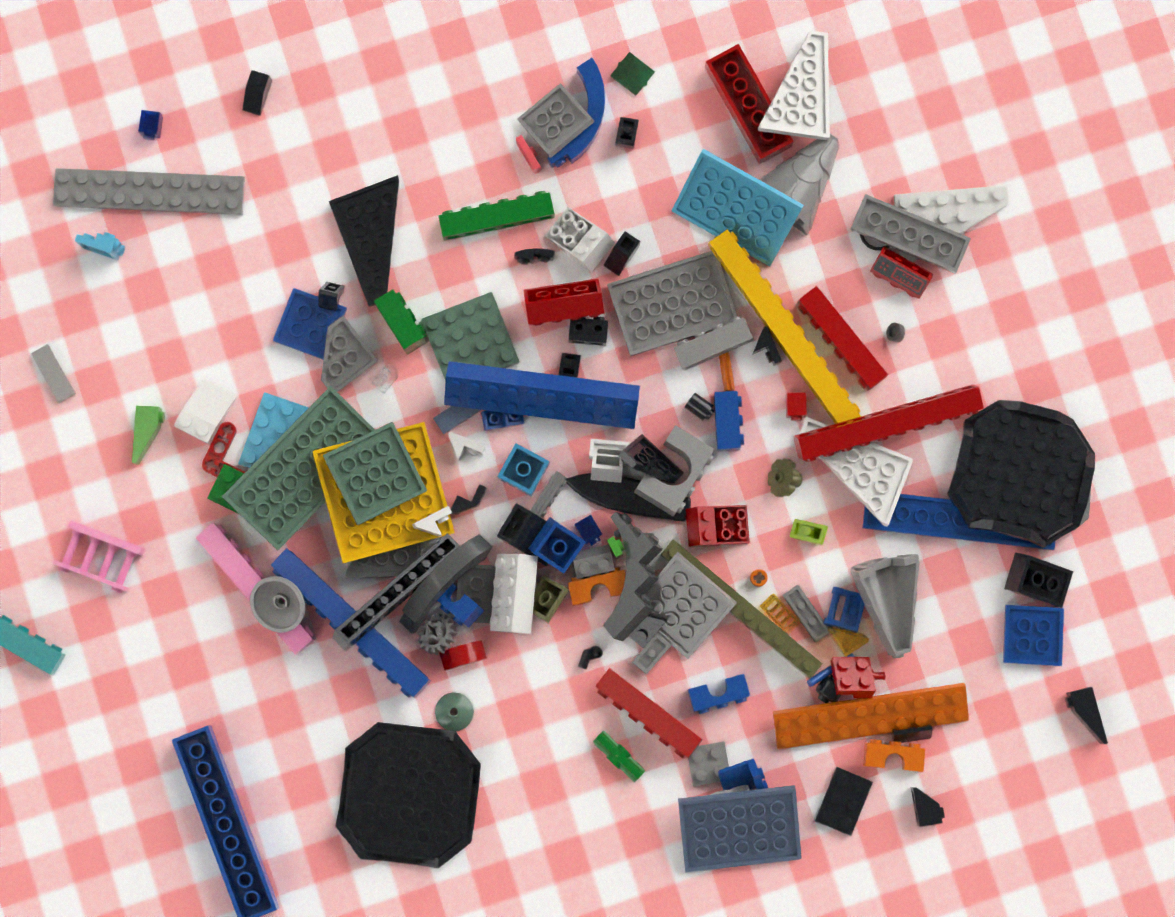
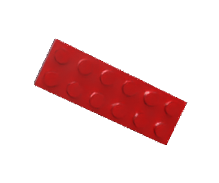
(746, 101)

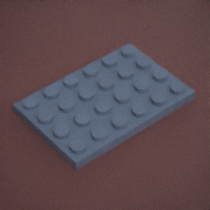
(739, 828)

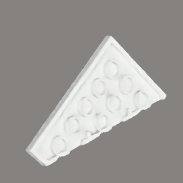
(803, 97)
(954, 208)
(869, 473)

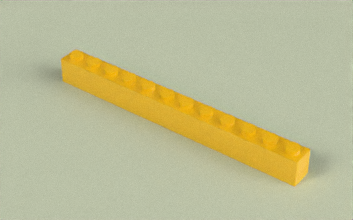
(782, 327)

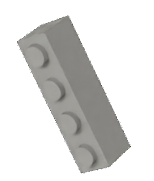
(714, 343)

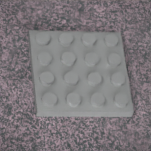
(688, 603)

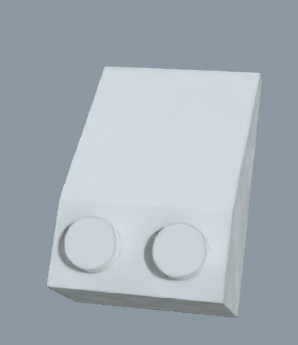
(205, 411)

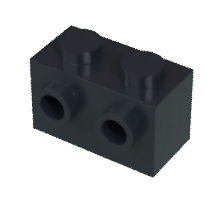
(588, 331)

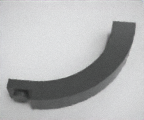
(441, 579)

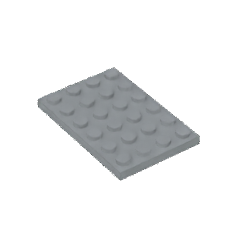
(672, 302)

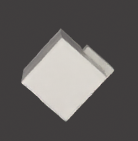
(605, 460)

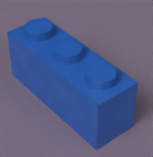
(728, 421)

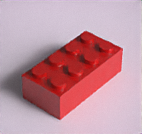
(563, 302)

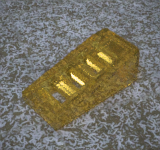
(768, 602)

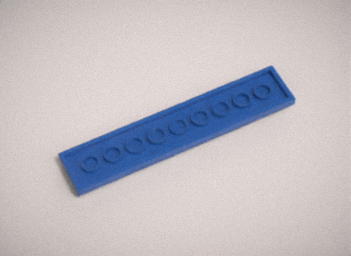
(938, 519)

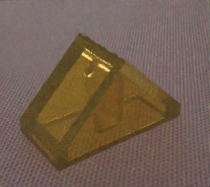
(847, 641)

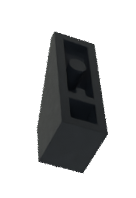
(1085, 708)

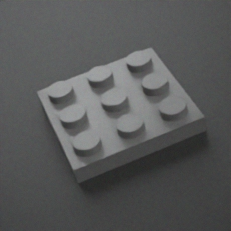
(555, 120)

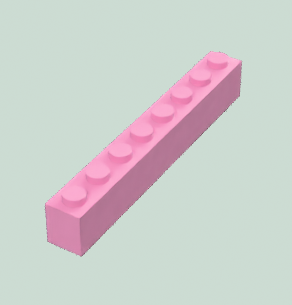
(245, 577)

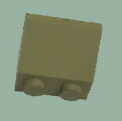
(548, 598)

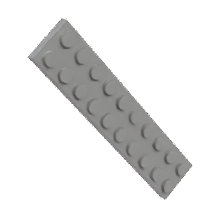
(149, 191)

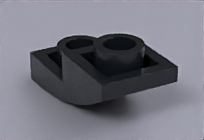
(527, 255)

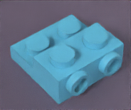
(103, 244)

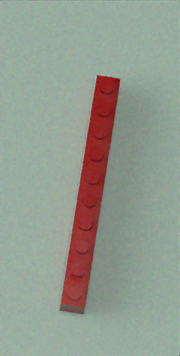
(888, 422)

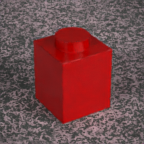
(796, 406)

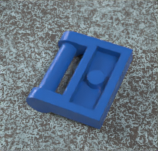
(851, 611)

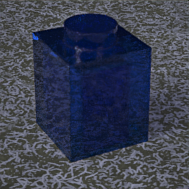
(150, 124)
(588, 530)

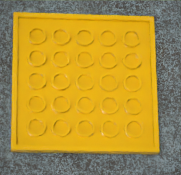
(394, 527)

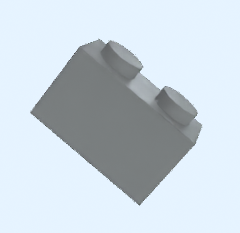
(593, 561)

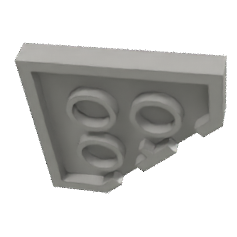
(344, 355)

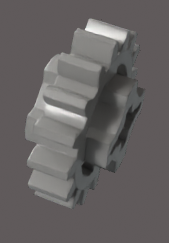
(437, 633)

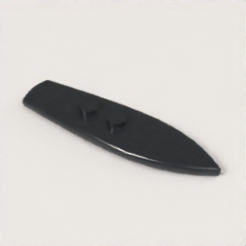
(621, 497)

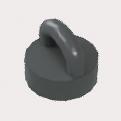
(895, 332)

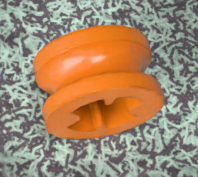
(762, 582)

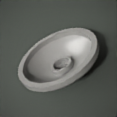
(271, 610)

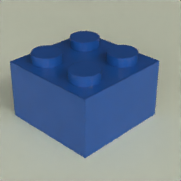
(556, 545)

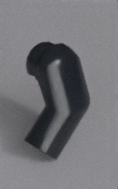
(589, 654)

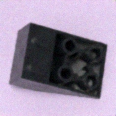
(521, 530)

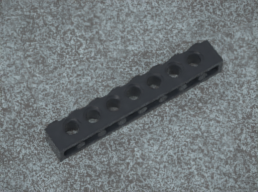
(393, 594)

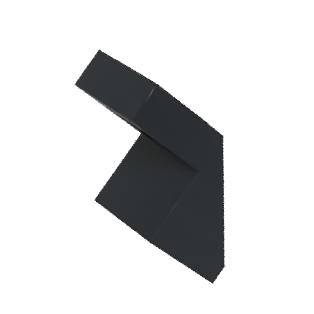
(462, 505)

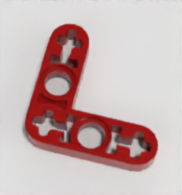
(219, 457)

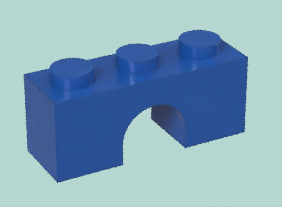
(464, 610)
(736, 691)

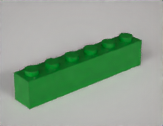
(496, 216)

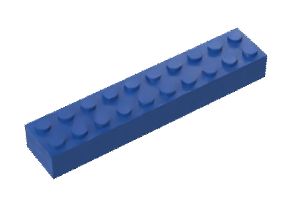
(541, 395)
(337, 610)
(225, 823)

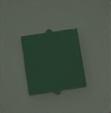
(632, 73)

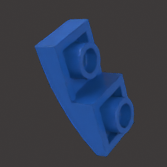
(497, 420)

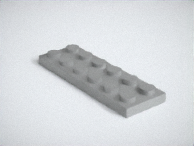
(910, 233)

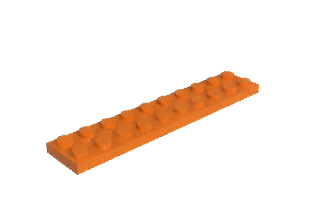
(870, 715)

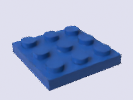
(305, 324)
(1033, 635)

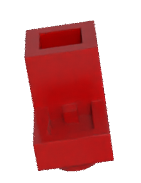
(463, 655)

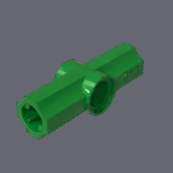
(618, 756)

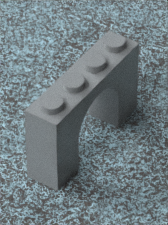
(696, 455)

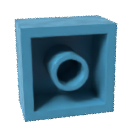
(523, 470)

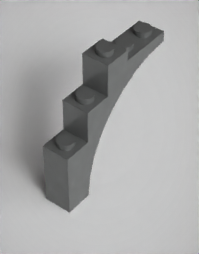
(640, 576)

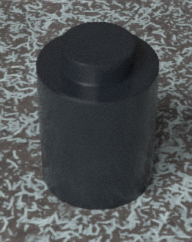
(699, 407)

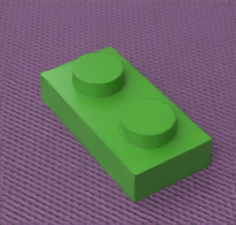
(616, 547)

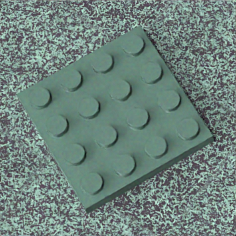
(471, 335)
(374, 473)

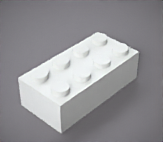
(513, 593)

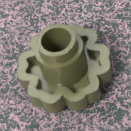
(784, 477)

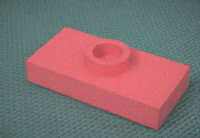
(529, 154)

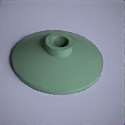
(464, 714)

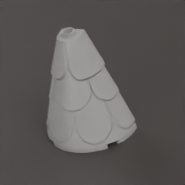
(805, 178)
(890, 598)

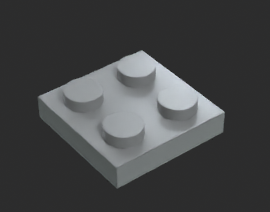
(706, 763)

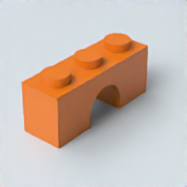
(581, 588)
(876, 754)

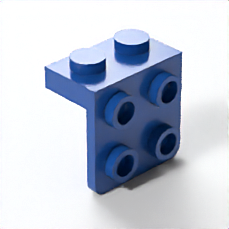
(743, 774)

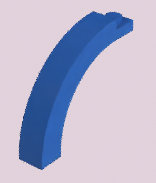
(594, 86)

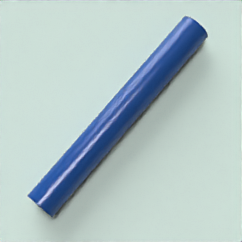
(823, 674)

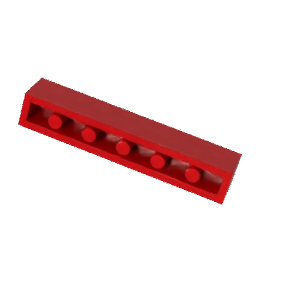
(842, 338)
(649, 713)

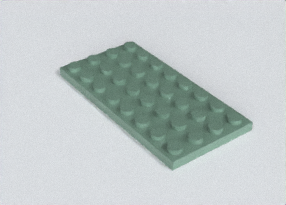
(284, 482)

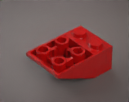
(717, 525)

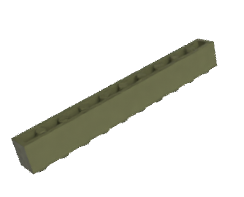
(754, 619)

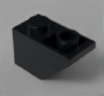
(622, 253)

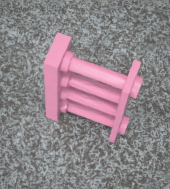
(113, 544)

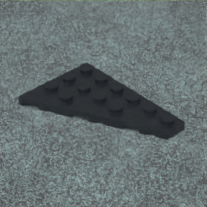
(367, 230)

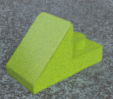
(808, 532)

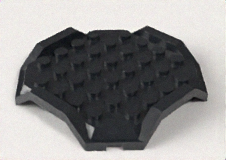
(1022, 472)
(408, 795)

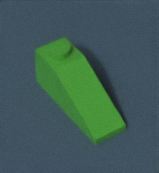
(146, 427)

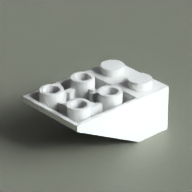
(580, 239)

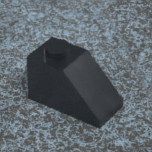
(256, 92)
(926, 809)

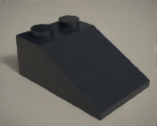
(1038, 579)

